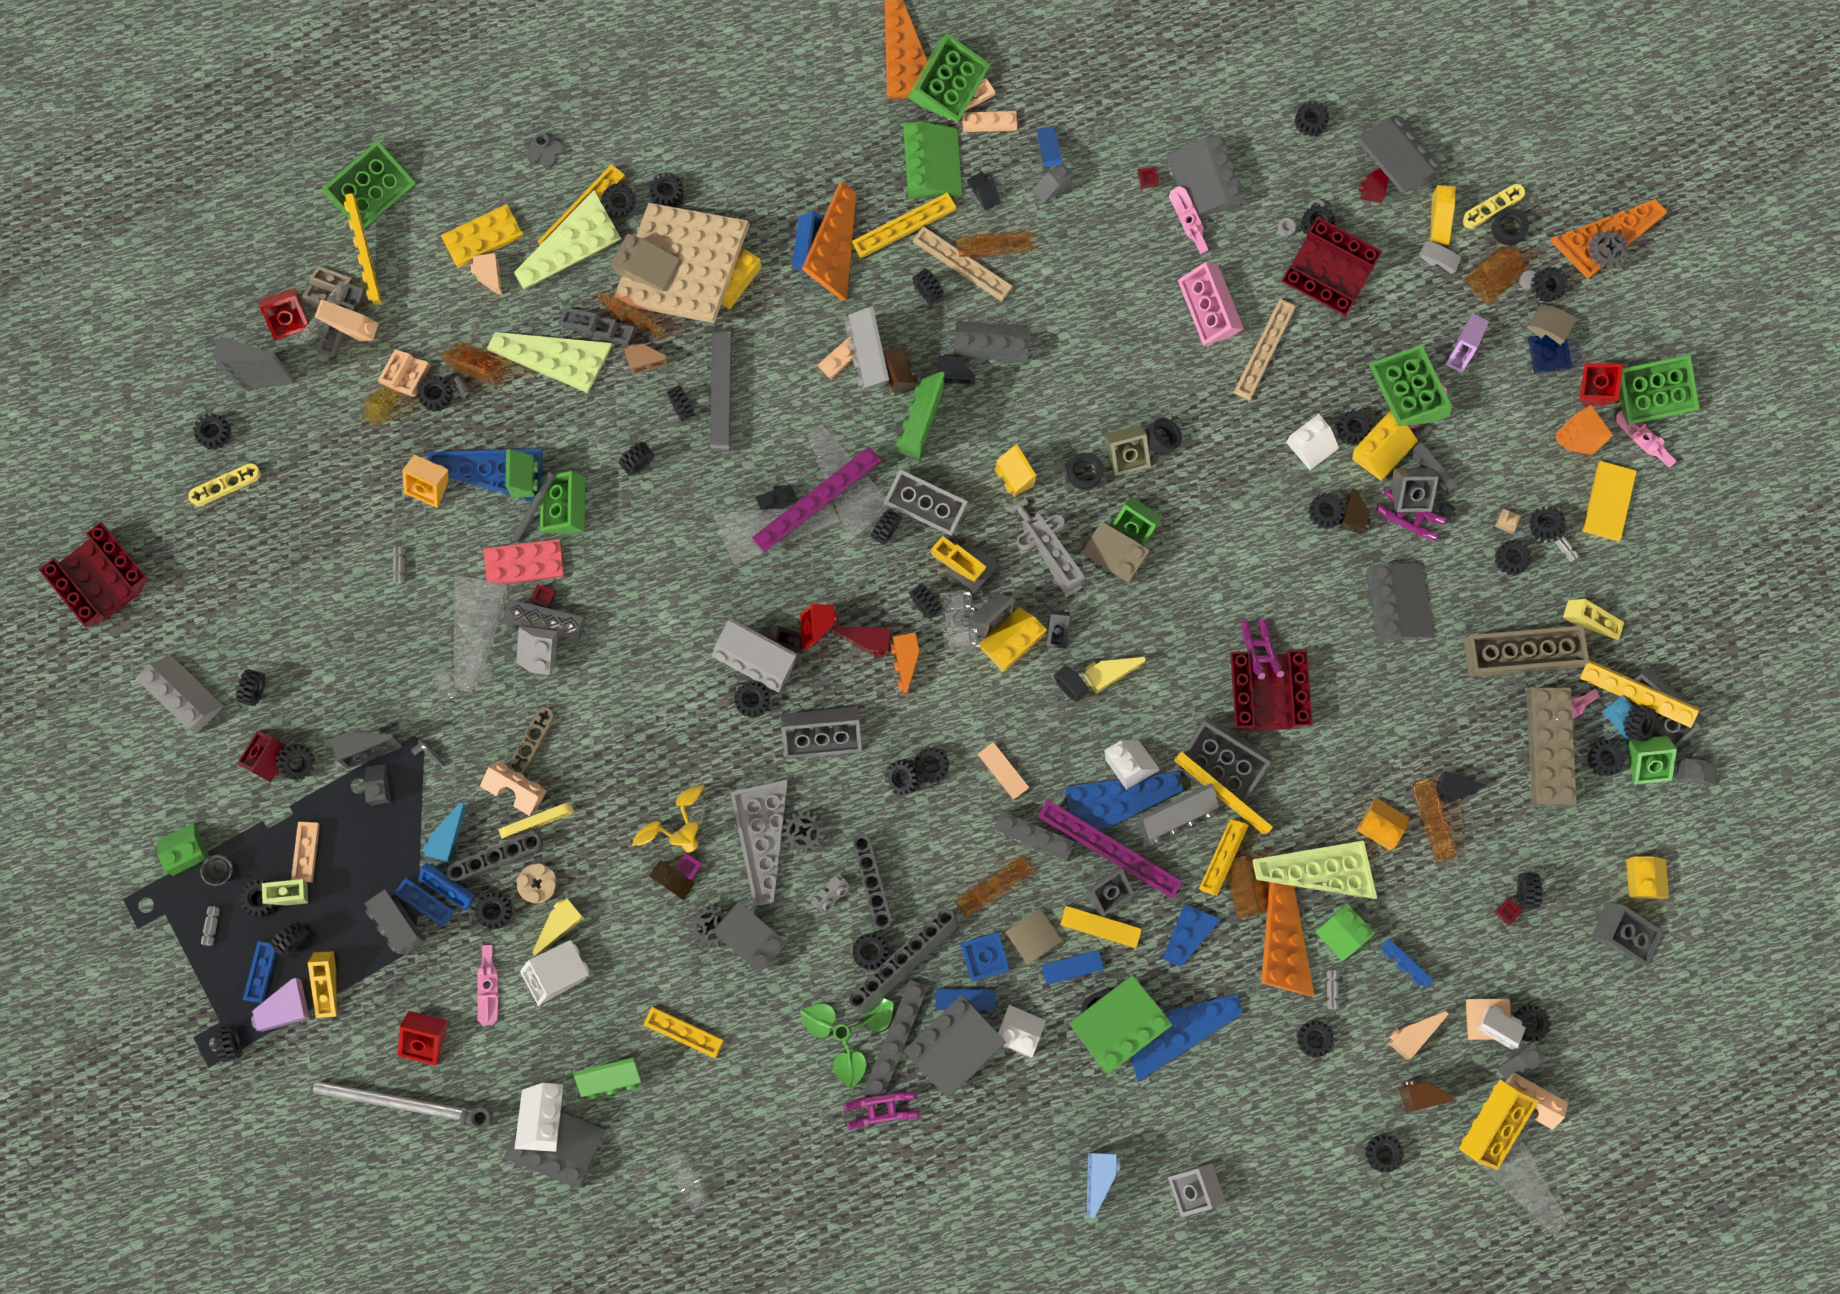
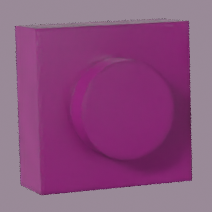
(688, 866)

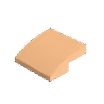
(404, 373)
(1475, 1010)

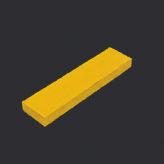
(1223, 857)
(1100, 927)
(683, 1032)

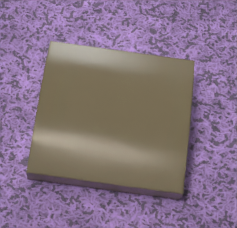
(322, 284)
(1551, 322)
(1033, 936)

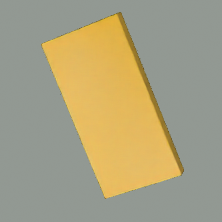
(1609, 501)

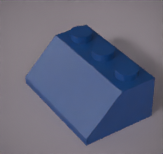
(806, 232)

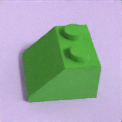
(521, 474)
(1137, 521)
(1652, 760)
(181, 850)
(1344, 932)

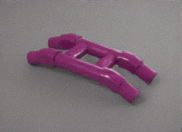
(1415, 526)
(1264, 642)
(892, 1114)

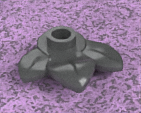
(544, 152)

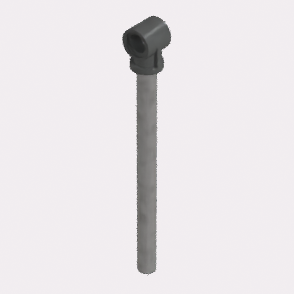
(466, 1115)

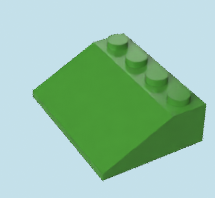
(949, 79)
(931, 160)
(373, 180)
(1411, 387)
(1658, 389)
(921, 415)
(1120, 1024)

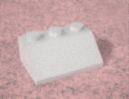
(539, 1117)

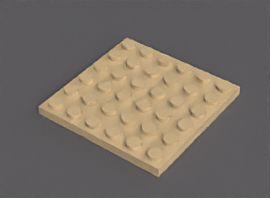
(707, 253)

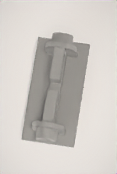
(837, 888)

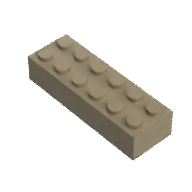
(1526, 651)
(1551, 747)

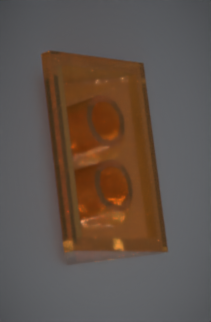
(1495, 274)
(475, 363)
(1247, 892)

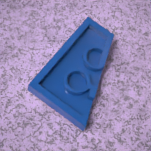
(1188, 934)

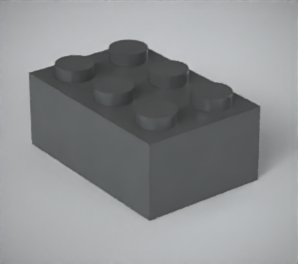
(394, 923)

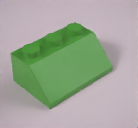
(563, 504)
(608, 1078)

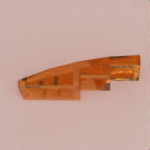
(993, 245)
(626, 312)
(1434, 820)
(993, 886)

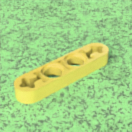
(1493, 206)
(223, 481)
(536, 821)

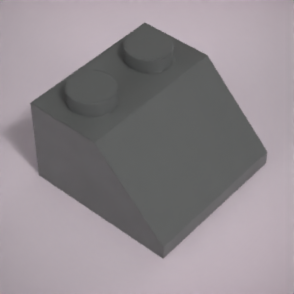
(1414, 489)
(1110, 892)

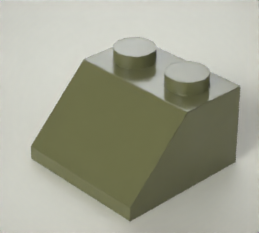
(1127, 450)

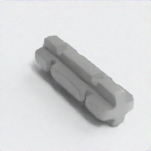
(1566, 547)
(399, 565)
(210, 926)
(1332, 989)

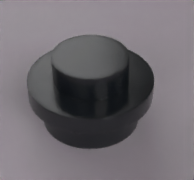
(1447, 510)

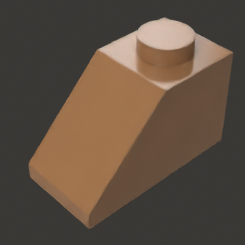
(643, 358)

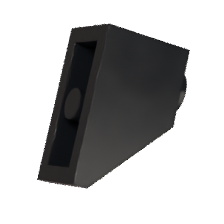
(955, 370)
(784, 637)
(1453, 787)

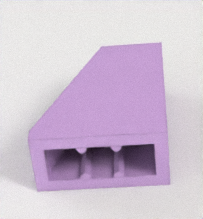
(1467, 343)
(281, 1008)

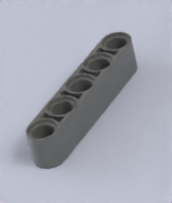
(485, 857)
(872, 872)

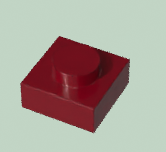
(1148, 177)
(543, 596)
(1508, 911)

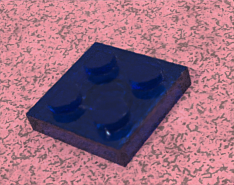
(1549, 355)

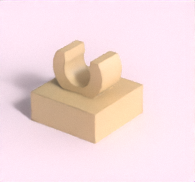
(1507, 521)

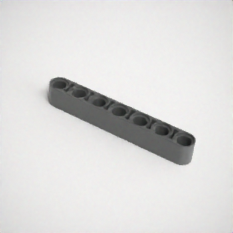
(721, 390)
(899, 970)

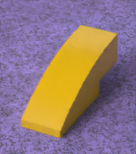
(957, 559)

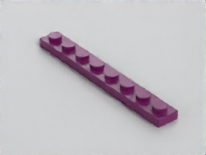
(816, 499)
(1109, 849)

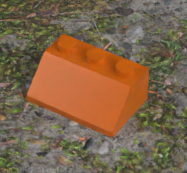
(1584, 432)

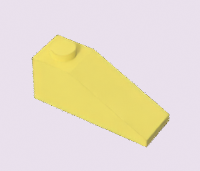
(1591, 617)
(1108, 672)
(559, 922)

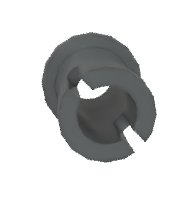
(465, 391)

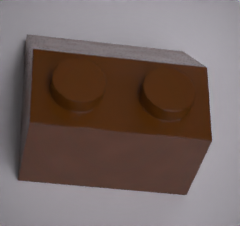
(899, 372)
(1421, 1095)

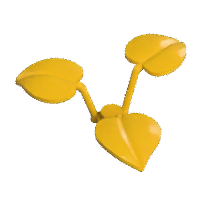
(685, 835)

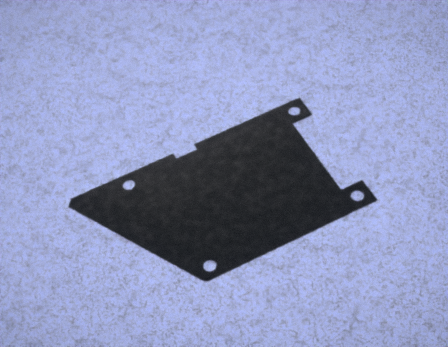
(356, 858)

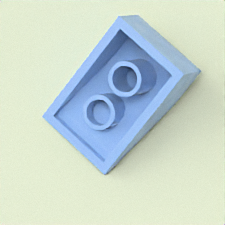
(1101, 1175)

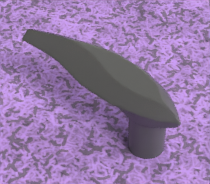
(423, 746)

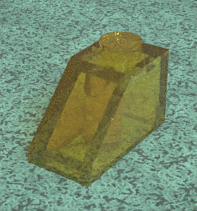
(380, 404)

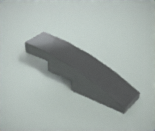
(598, 327)
(331, 337)

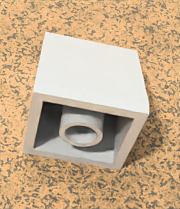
(554, 972)

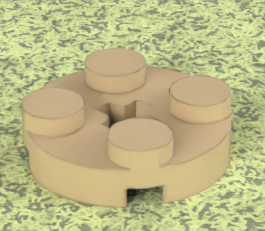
(538, 872)

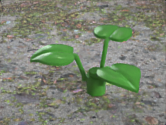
(819, 1021)

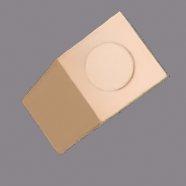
(487, 271)

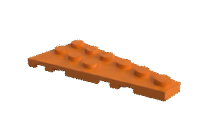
(903, 50)
(1626, 223)
(831, 249)
(1284, 945)

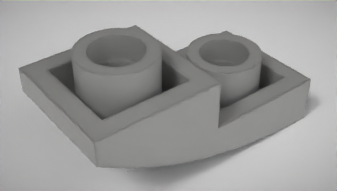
(1437, 254)

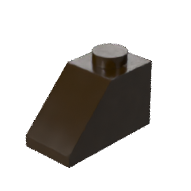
(1355, 514)
(671, 879)

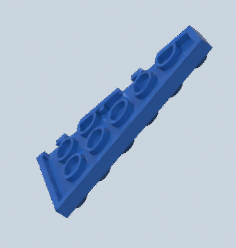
(483, 467)
(1110, 803)
(1188, 1028)

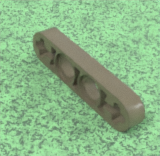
(527, 740)

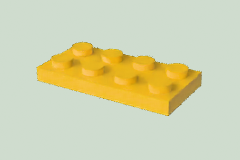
(482, 235)

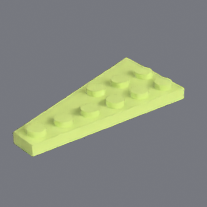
(576, 238)
(559, 358)
(1329, 869)

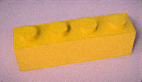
(1498, 1125)

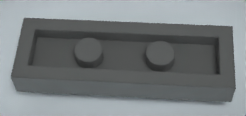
(1423, 456)

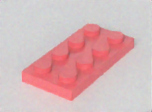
(524, 562)

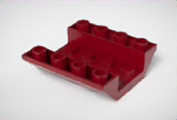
(1331, 266)
(95, 577)
(1272, 701)

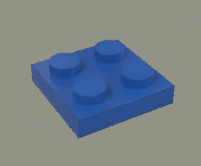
(984, 957)

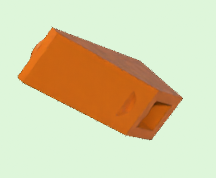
(907, 654)

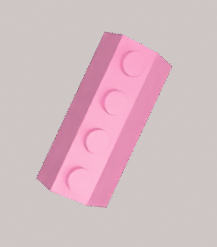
(1210, 303)

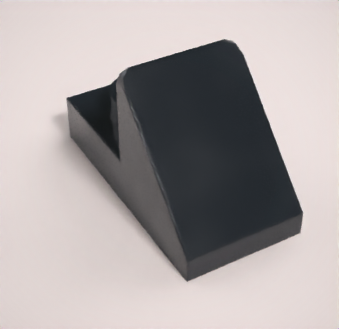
(984, 190)
(778, 498)
(1058, 629)

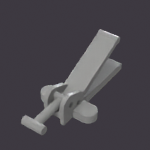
(1042, 536)

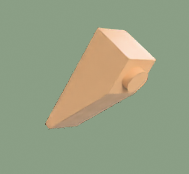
(347, 321)
(1412, 1037)

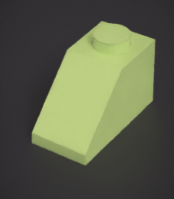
(285, 892)

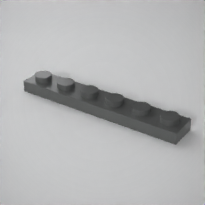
(896, 1039)

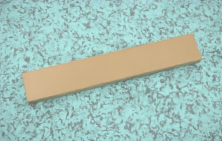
(964, 265)
(1264, 349)

